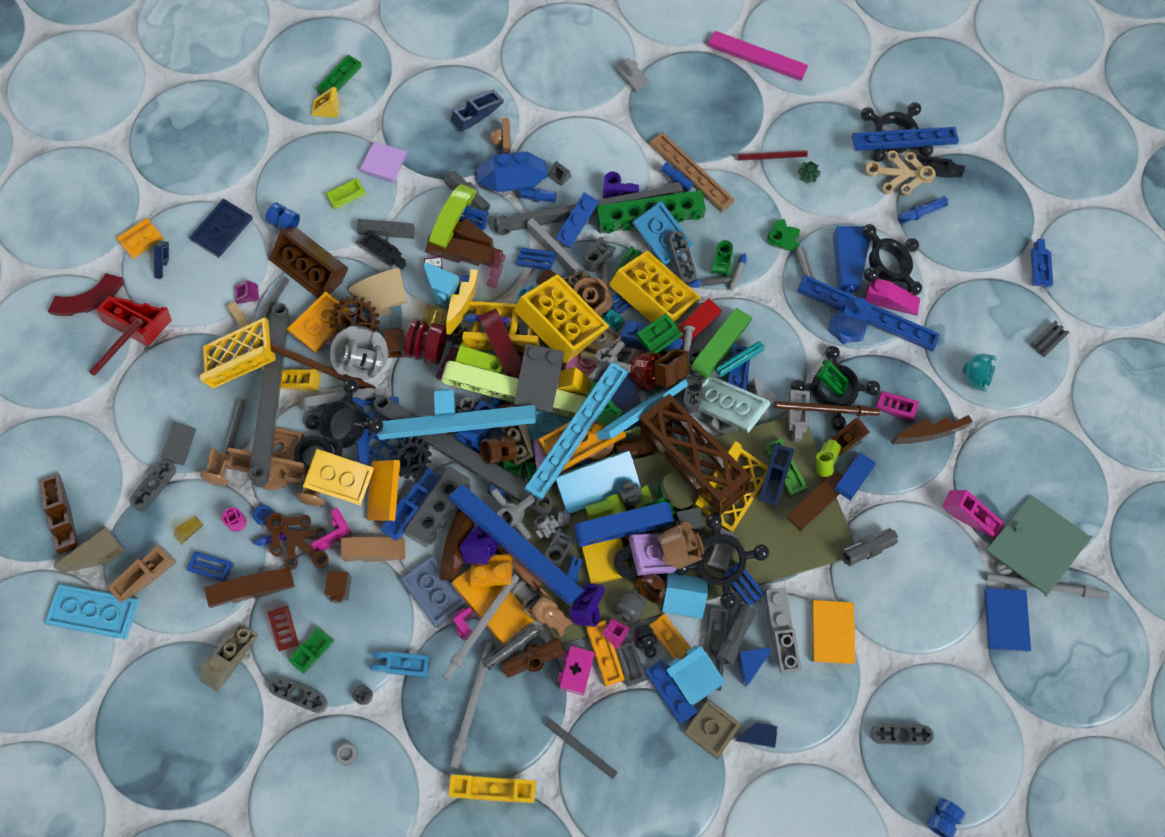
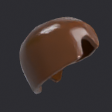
(651, 587)

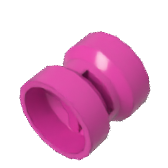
(236, 523)

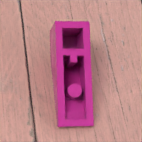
(892, 297)
(972, 512)

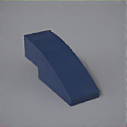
(476, 109)
(776, 474)

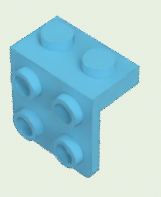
(695, 674)

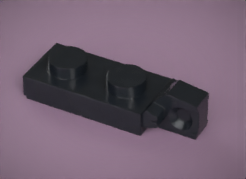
(942, 166)
(382, 250)

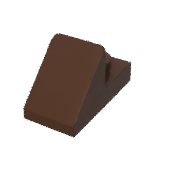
(851, 435)

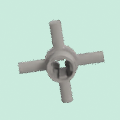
(603, 359)
(515, 510)

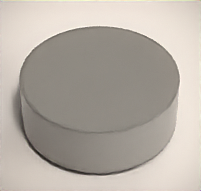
(346, 754)

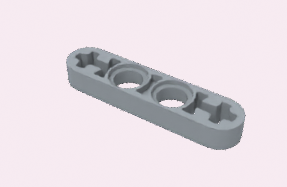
(320, 402)

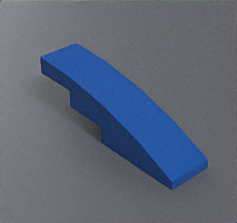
(411, 504)

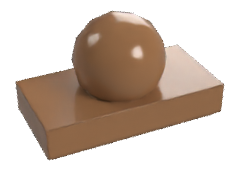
(500, 137)

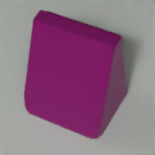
(246, 292)

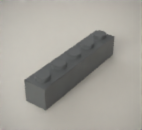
(386, 228)

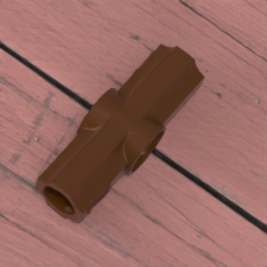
(637, 446)
(533, 657)

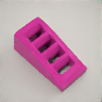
(904, 415)

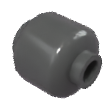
(630, 607)

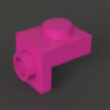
(463, 630)

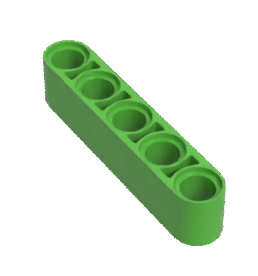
(721, 343)

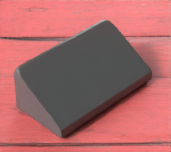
(178, 443)

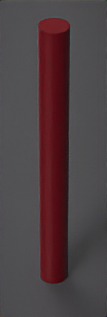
(772, 155)
(116, 346)

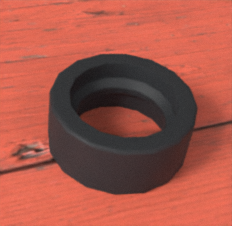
(307, 442)

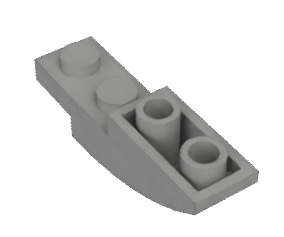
(781, 630)

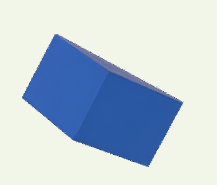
(750, 663)

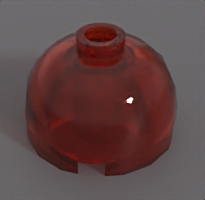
(642, 370)

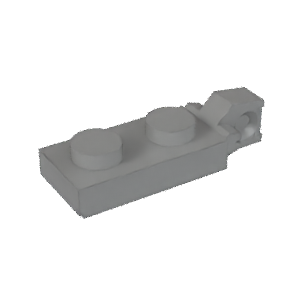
(798, 420)

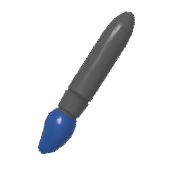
(710, 281)

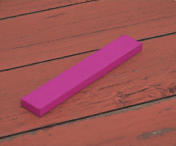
(758, 55)

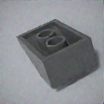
(539, 378)

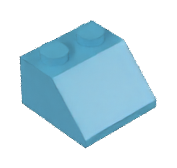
(441, 284)

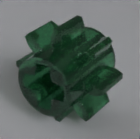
(809, 172)

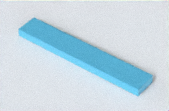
(633, 415)

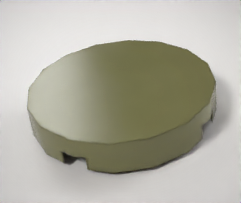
(678, 491)

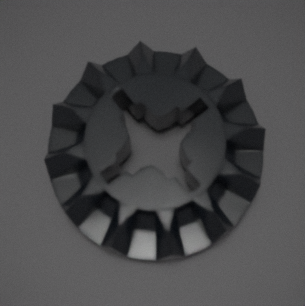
(620, 567)

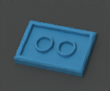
(656, 228)

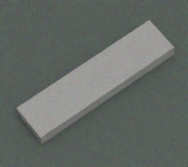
(551, 245)

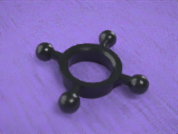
(895, 118)
(899, 251)
(838, 421)
(359, 422)
(760, 552)

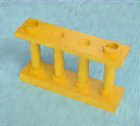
(480, 340)

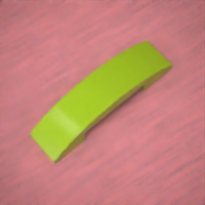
(450, 214)

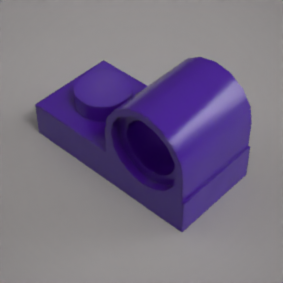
(617, 189)
(585, 608)

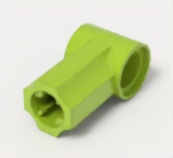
(827, 457)
(612, 505)

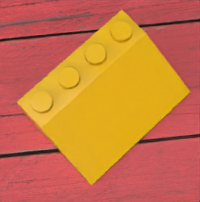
(653, 288)
(560, 317)

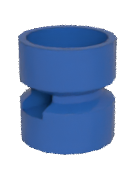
(281, 217)
(946, 818)

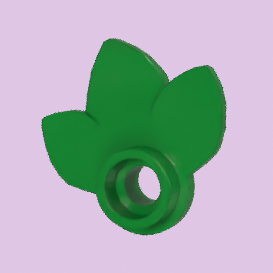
(786, 235)

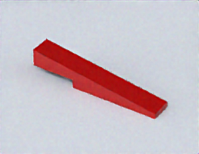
(700, 319)

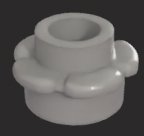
(563, 519)

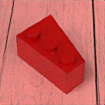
(121, 313)

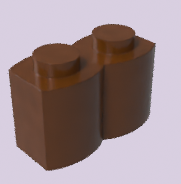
(671, 368)

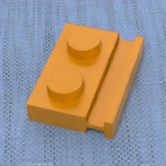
(140, 238)
(496, 572)

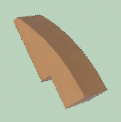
(372, 549)
(141, 573)

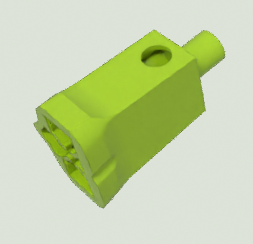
(479, 359)

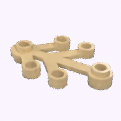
(903, 172)

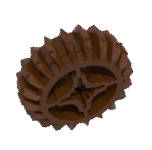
(348, 317)

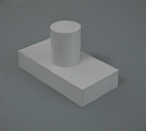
(631, 74)
(756, 388)

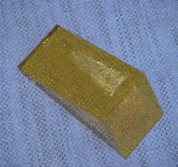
(187, 529)

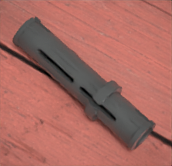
(505, 650)

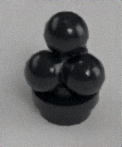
(646, 640)

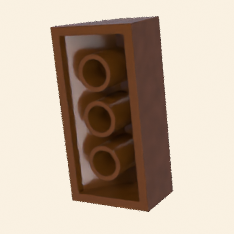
(307, 262)

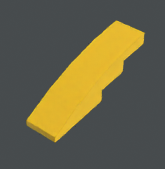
(460, 303)

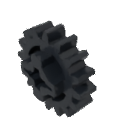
(419, 456)

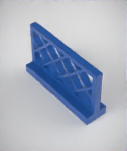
(363, 448)

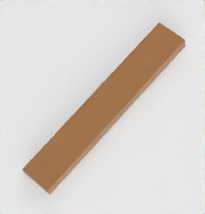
(702, 181)

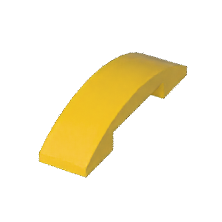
(492, 789)

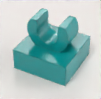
(614, 320)

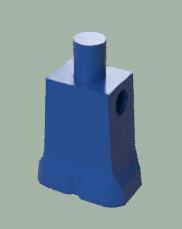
(850, 321)
(473, 438)

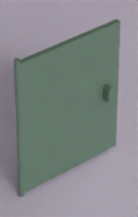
(1040, 545)

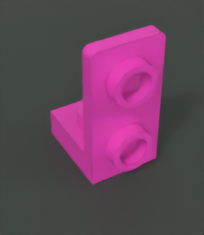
(339, 522)

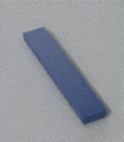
(905, 138)

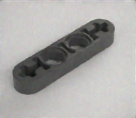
(696, 381)

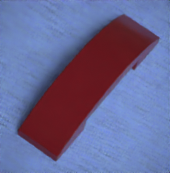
(502, 343)

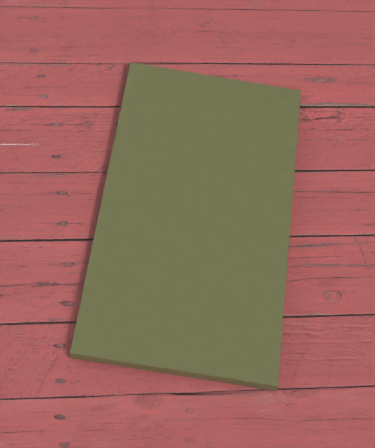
(762, 523)

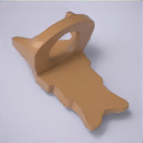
(546, 612)

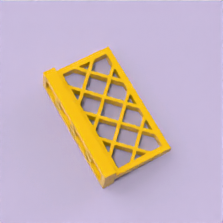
(240, 363)
(735, 450)

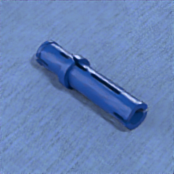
(916, 213)

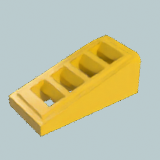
(311, 380)

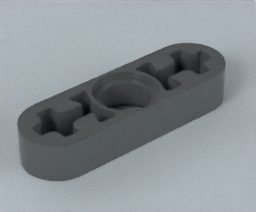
(673, 245)
(148, 500)
(286, 683)
(916, 729)

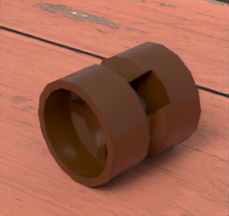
(498, 449)

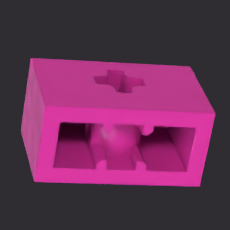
(576, 683)

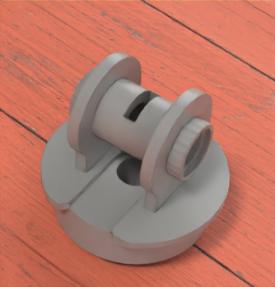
(358, 352)

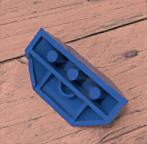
(511, 172)

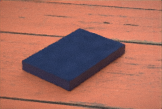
(221, 228)
(626, 398)

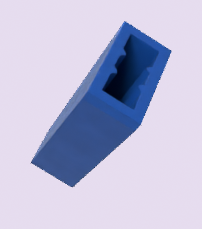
(850, 256)

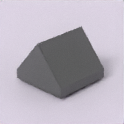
(559, 173)

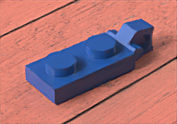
(1041, 265)

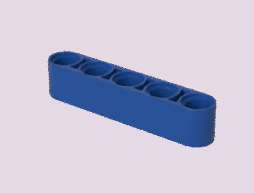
(623, 524)

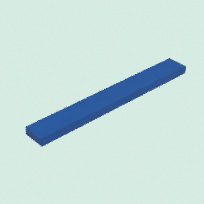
(878, 317)
(516, 544)

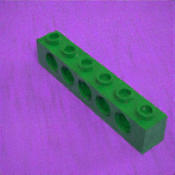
(674, 202)

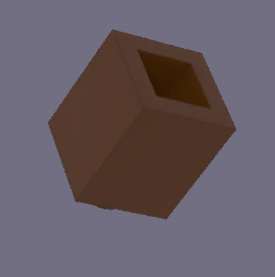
(395, 342)
(337, 586)

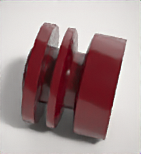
(422, 341)

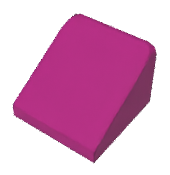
(615, 632)

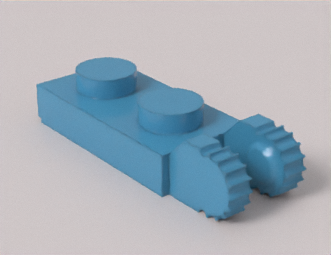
(402, 664)

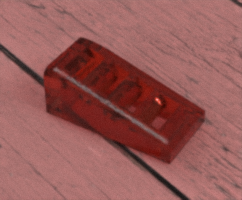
(286, 609)

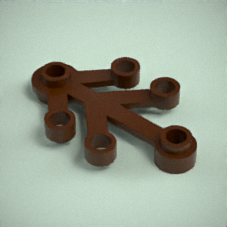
(295, 538)

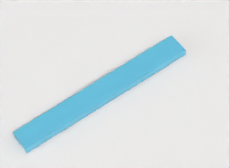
(458, 422)
(576, 431)

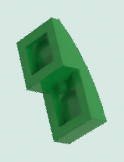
(310, 652)

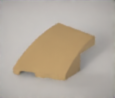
(382, 290)

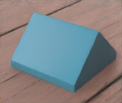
(685, 595)

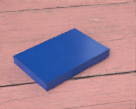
(1007, 619)

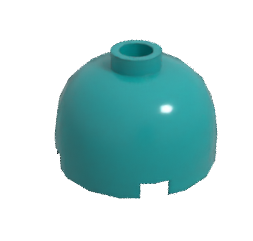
(979, 371)

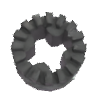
(368, 698)

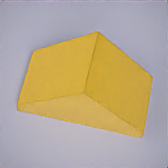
(326, 104)
(574, 382)

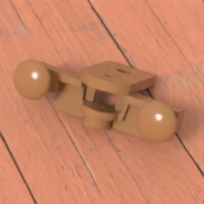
(282, 471)

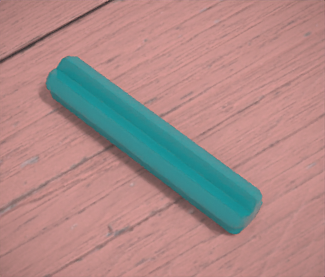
(739, 358)

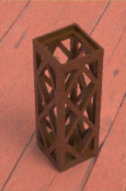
(733, 476)

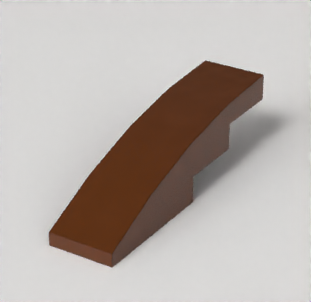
(464, 250)
(926, 431)
(815, 502)
(58, 513)
(452, 555)
(249, 587)

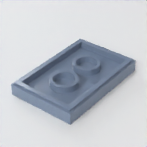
(434, 596)

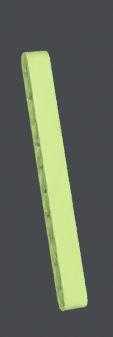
(505, 388)

